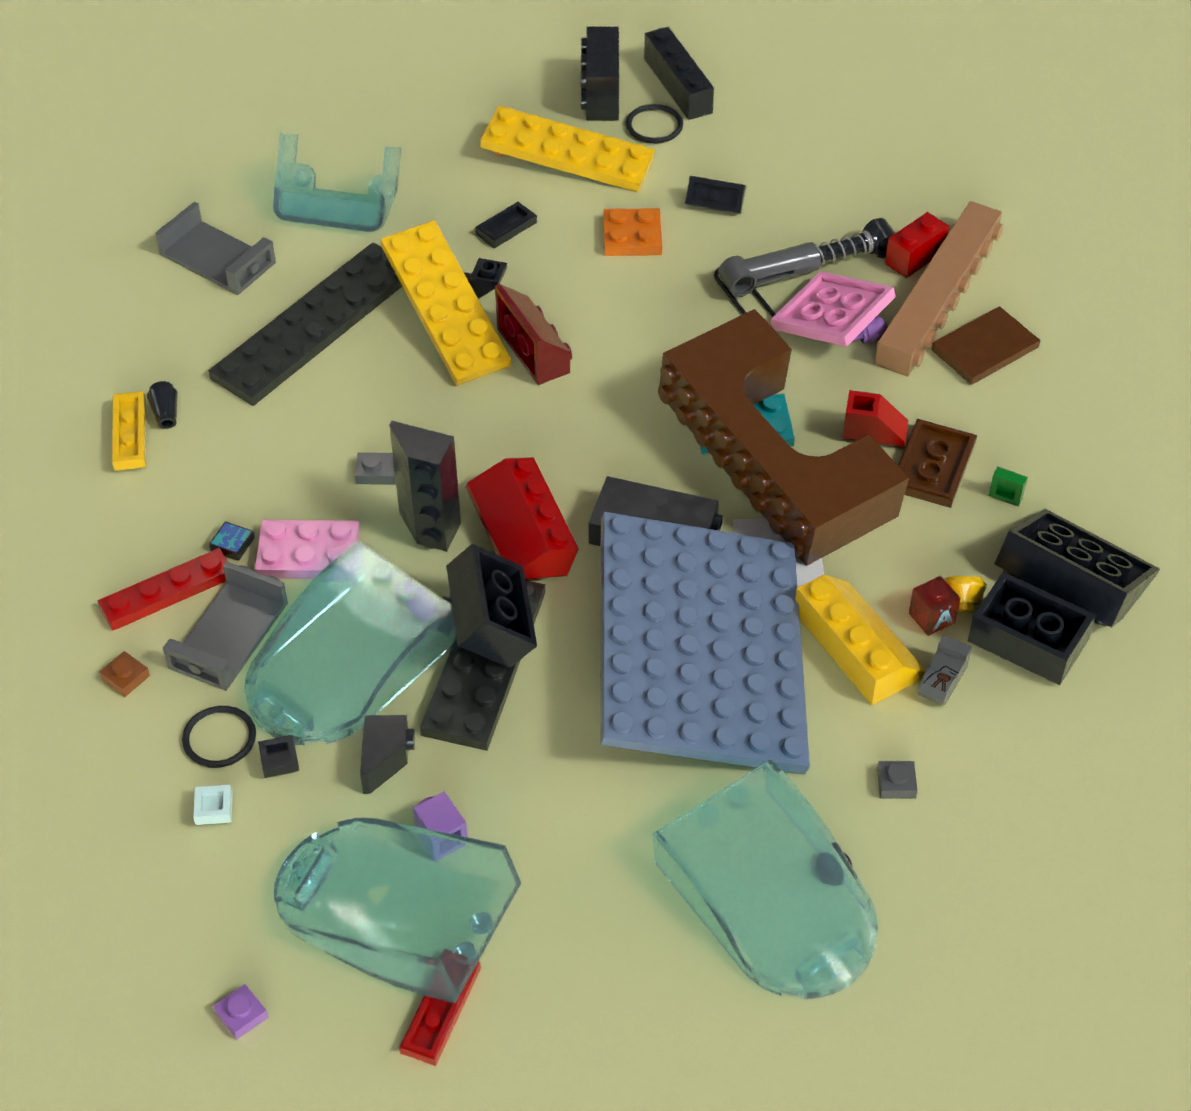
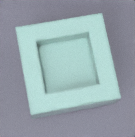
(213, 804)

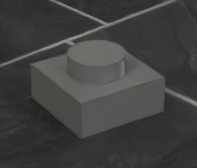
(897, 780)

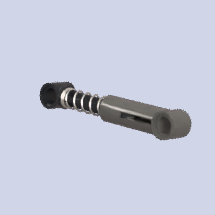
(745, 274)

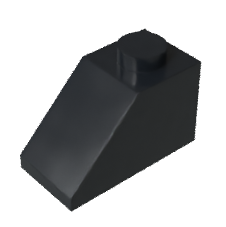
(384, 749)

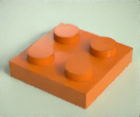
(632, 232)

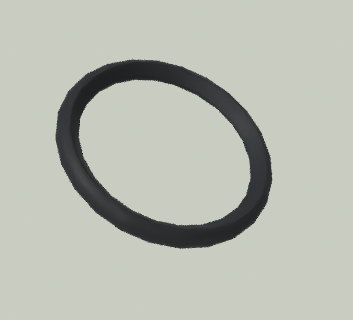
(654, 107)
(226, 762)

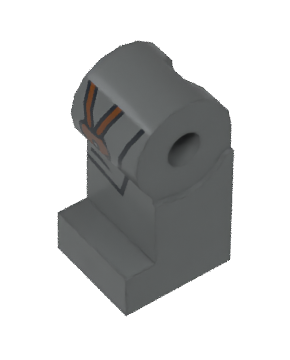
(945, 670)

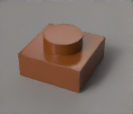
(124, 673)

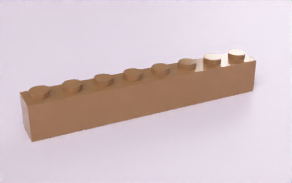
(939, 289)

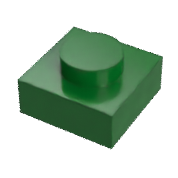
(1008, 486)

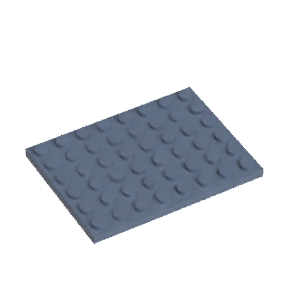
(701, 644)

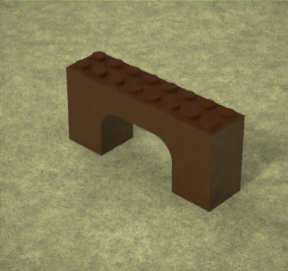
(805, 498)

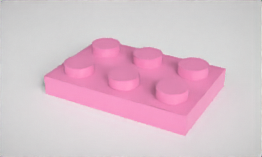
(302, 546)

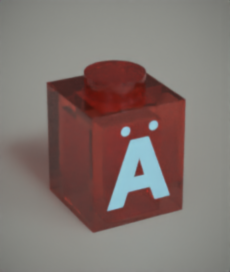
(934, 605)

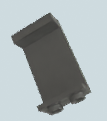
(213, 252)
(229, 628)

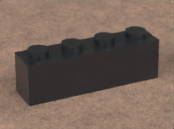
(678, 73)

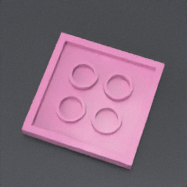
(833, 308)

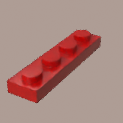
(163, 589)

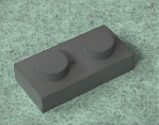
(375, 469)

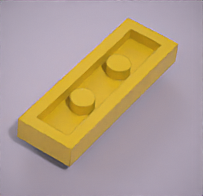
(129, 431)

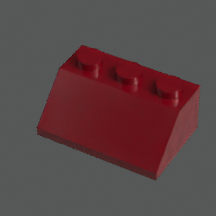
(531, 336)

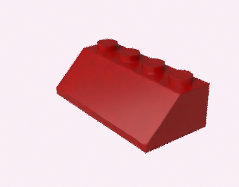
(523, 518)

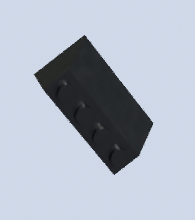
(426, 484)

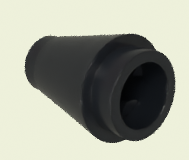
(163, 401)

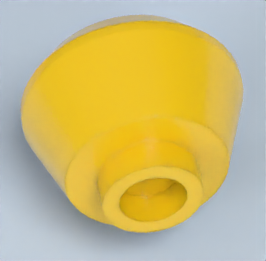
(969, 589)

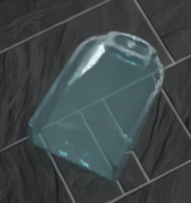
(346, 649)
(772, 885)
(398, 901)

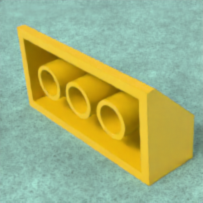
(856, 638)

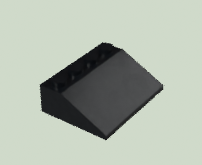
(1075, 566)

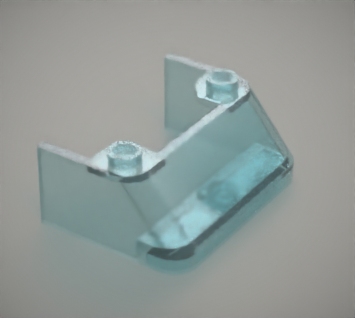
(301, 202)

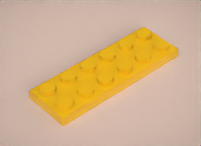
(567, 148)
(445, 303)

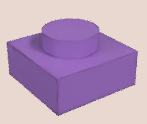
(240, 1011)

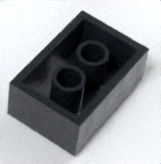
(600, 74)
(491, 606)
(1031, 628)

